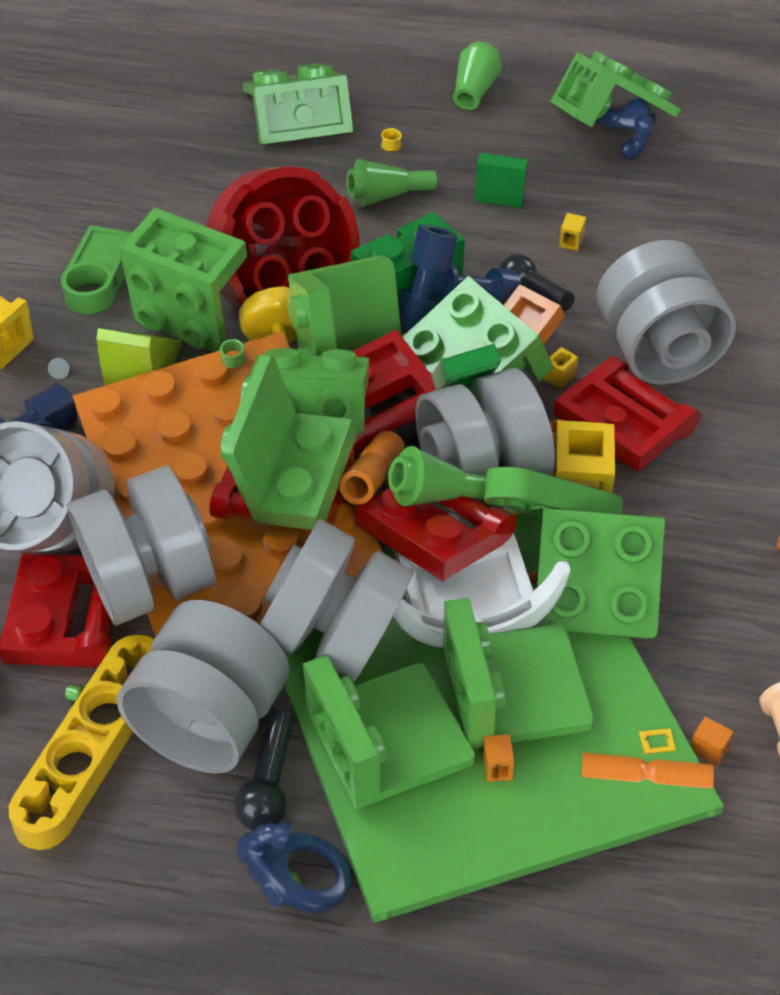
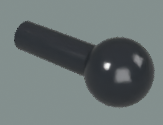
(532, 280)
(262, 799)

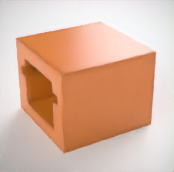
(711, 741)
(498, 758)

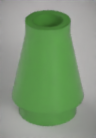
(476, 72)

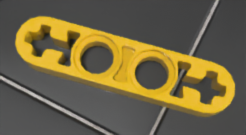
(75, 735)

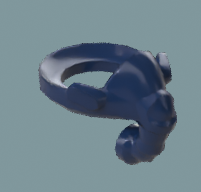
(635, 117)
(266, 859)

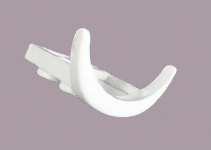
(496, 589)

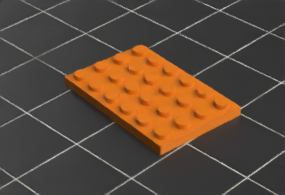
(179, 421)

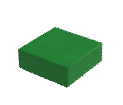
(500, 180)
(466, 367)

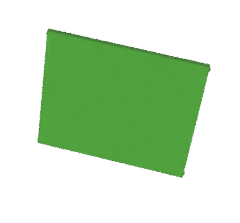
(481, 833)

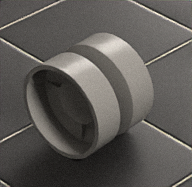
(665, 312)
(489, 426)
(38, 477)
(158, 538)
(318, 594)
(204, 686)

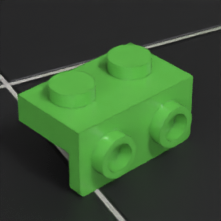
(326, 383)

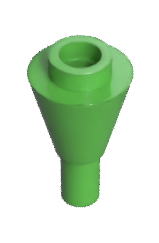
(376, 182)
(423, 478)

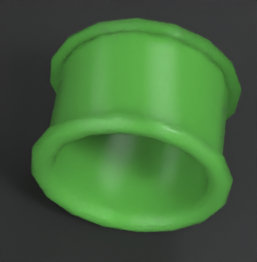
(232, 345)

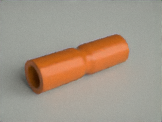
(370, 468)
(658, 771)

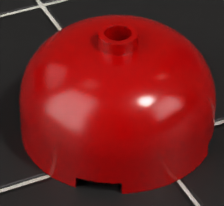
(293, 220)

